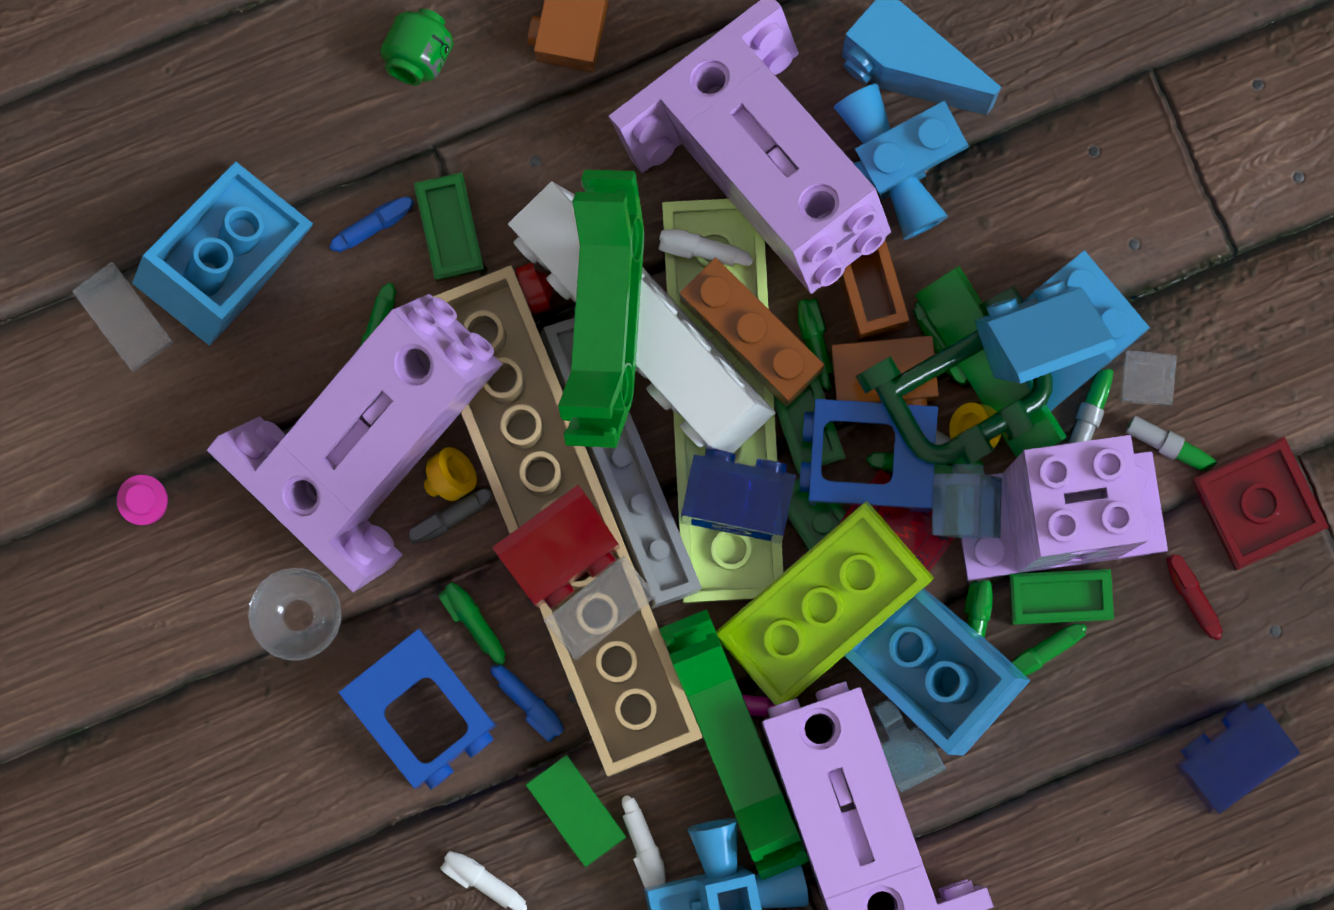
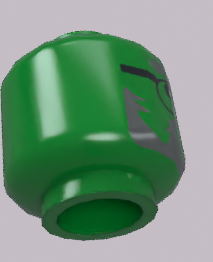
(416, 47)

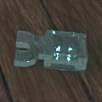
(908, 751)

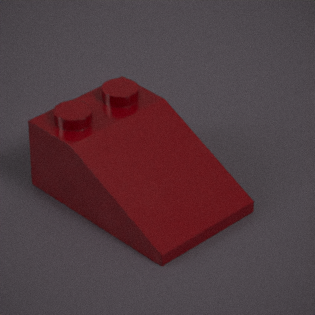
(558, 548)

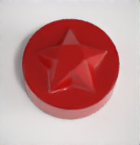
(534, 287)

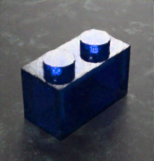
(1235, 757)

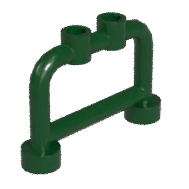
(973, 442)

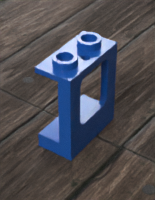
(911, 478)
(394, 675)

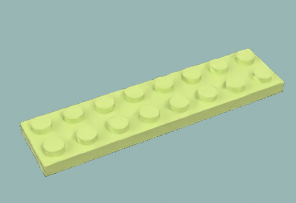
(725, 563)

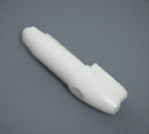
(691, 245)
(648, 856)
(471, 873)

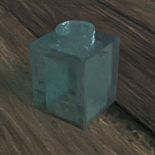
(967, 503)

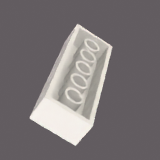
(671, 350)

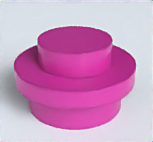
(142, 500)

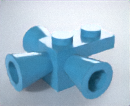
(900, 156)
(725, 883)

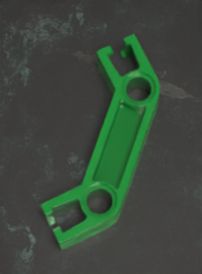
(605, 310)
(734, 744)

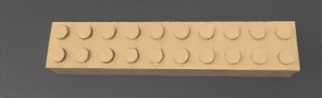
(515, 423)

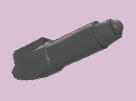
(443, 520)

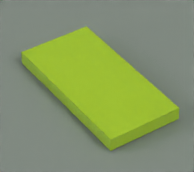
(824, 605)

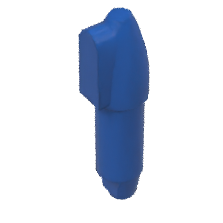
(380, 219)
(537, 711)

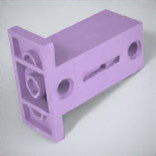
(759, 146)
(362, 436)
(1072, 510)
(852, 809)

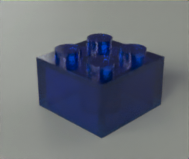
(738, 496)

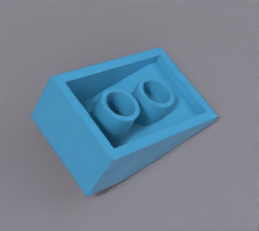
(912, 59)
(220, 253)
(1115, 311)
(939, 672)

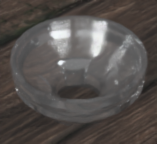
(271, 601)

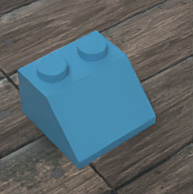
(1042, 333)

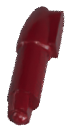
(1189, 588)

